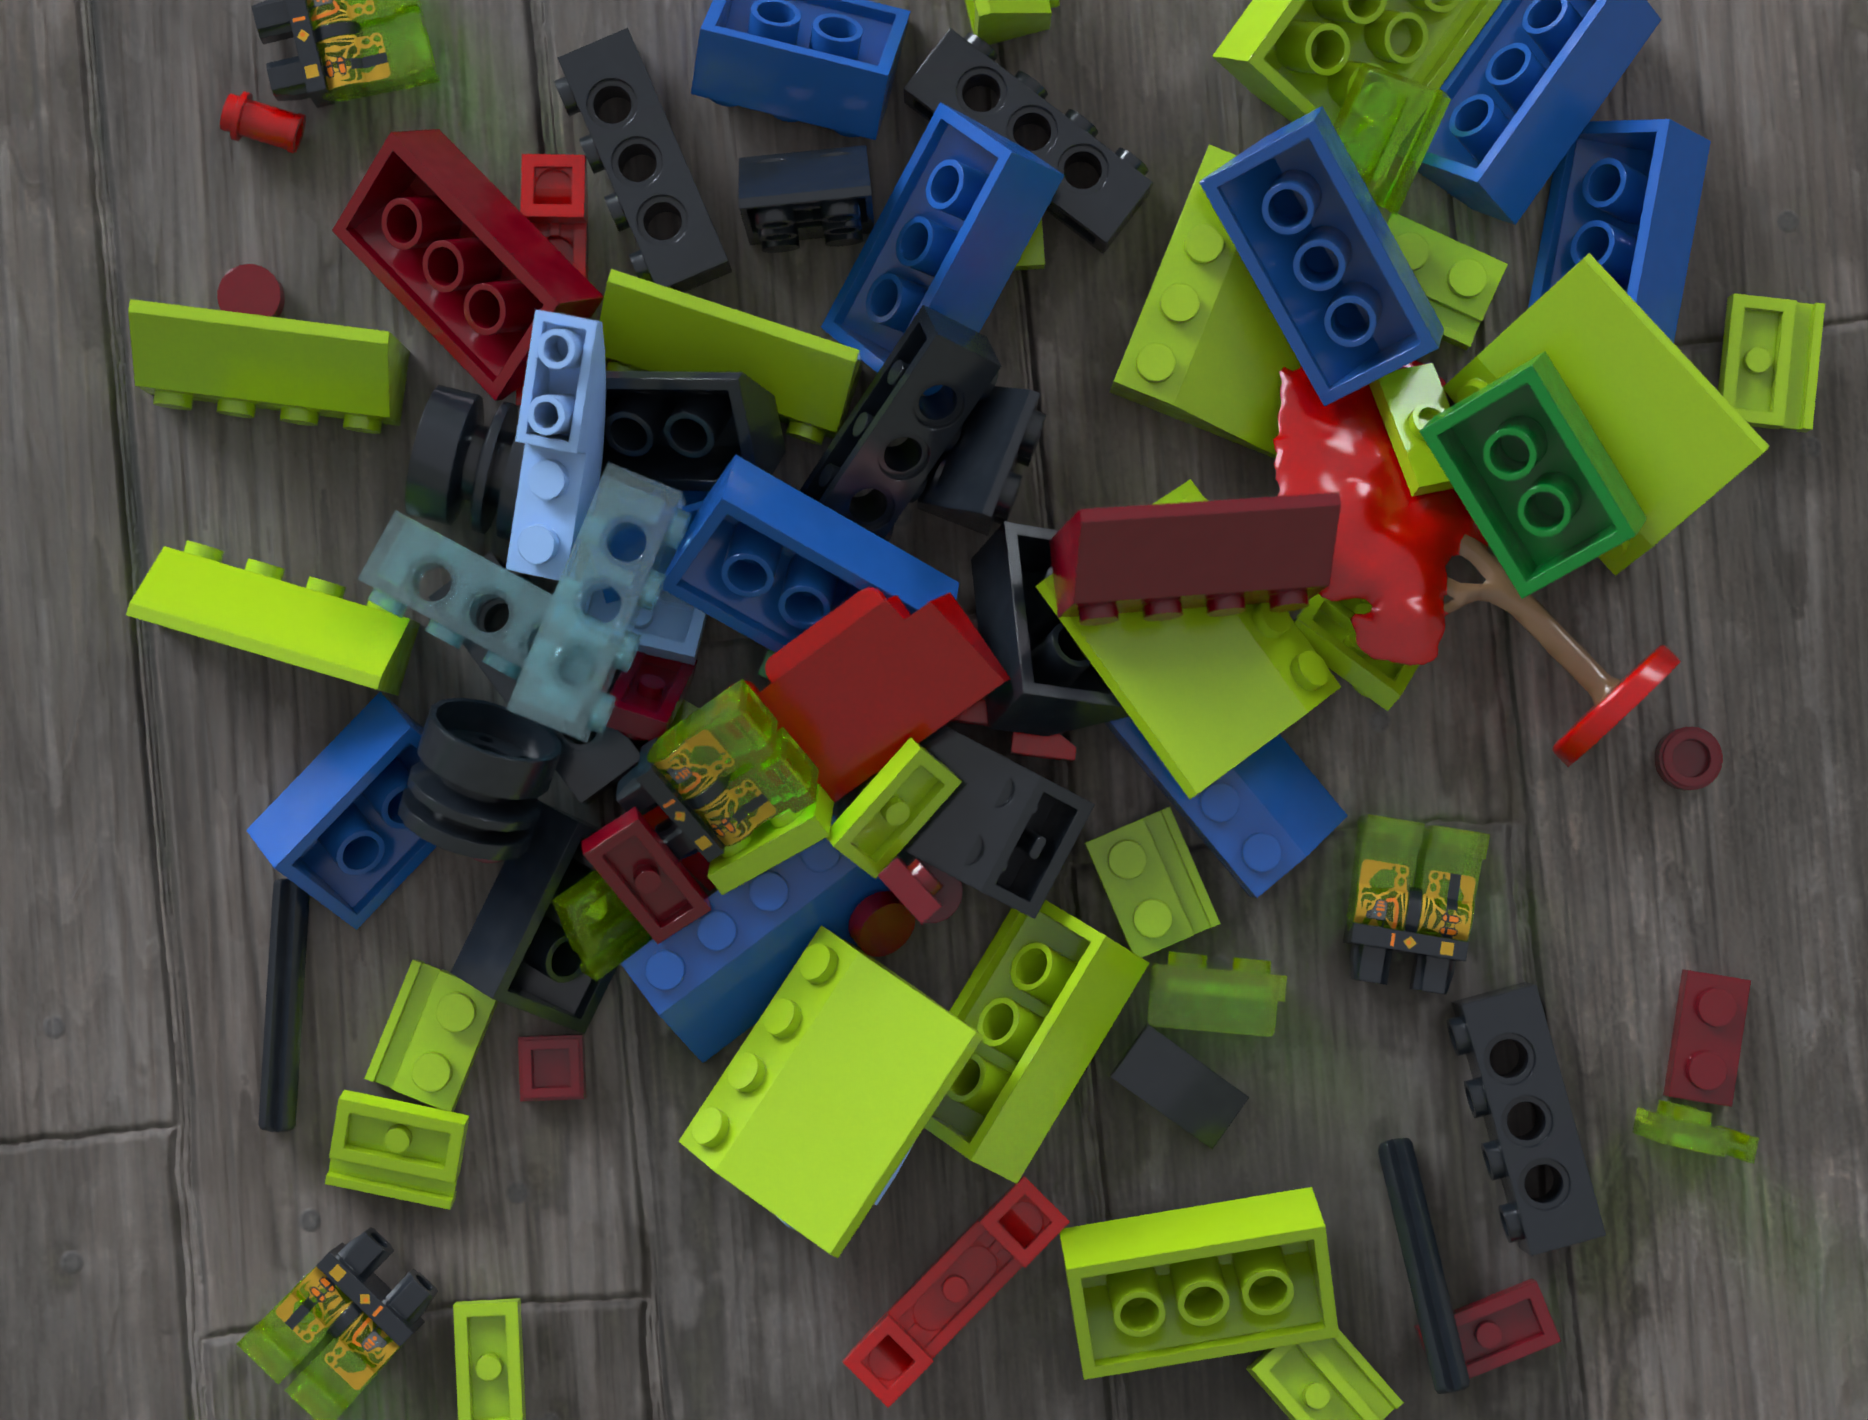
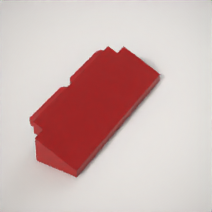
(868, 684)

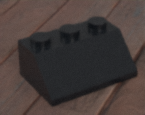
(689, 425)
(1051, 677)
(518, 941)

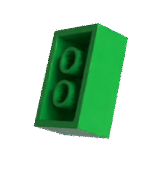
(1533, 475)

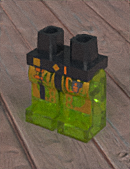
(346, 48)
(720, 775)
(1420, 919)
(352, 1306)

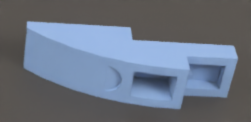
(562, 438)

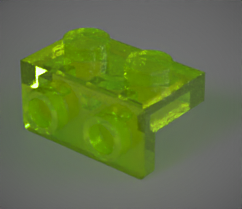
(1214, 998)

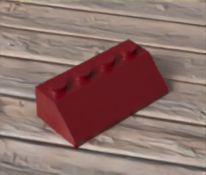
(459, 256)
(1194, 557)

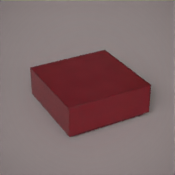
(552, 1067)

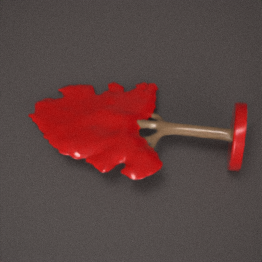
(1398, 548)

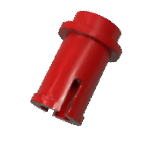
(262, 122)

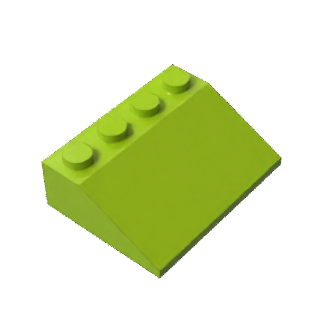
(1311, 50)
(1207, 335)
(1638, 391)
(1204, 683)
(830, 1090)

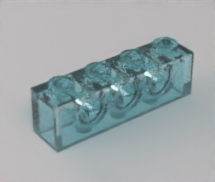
(619, 503)
(412, 549)

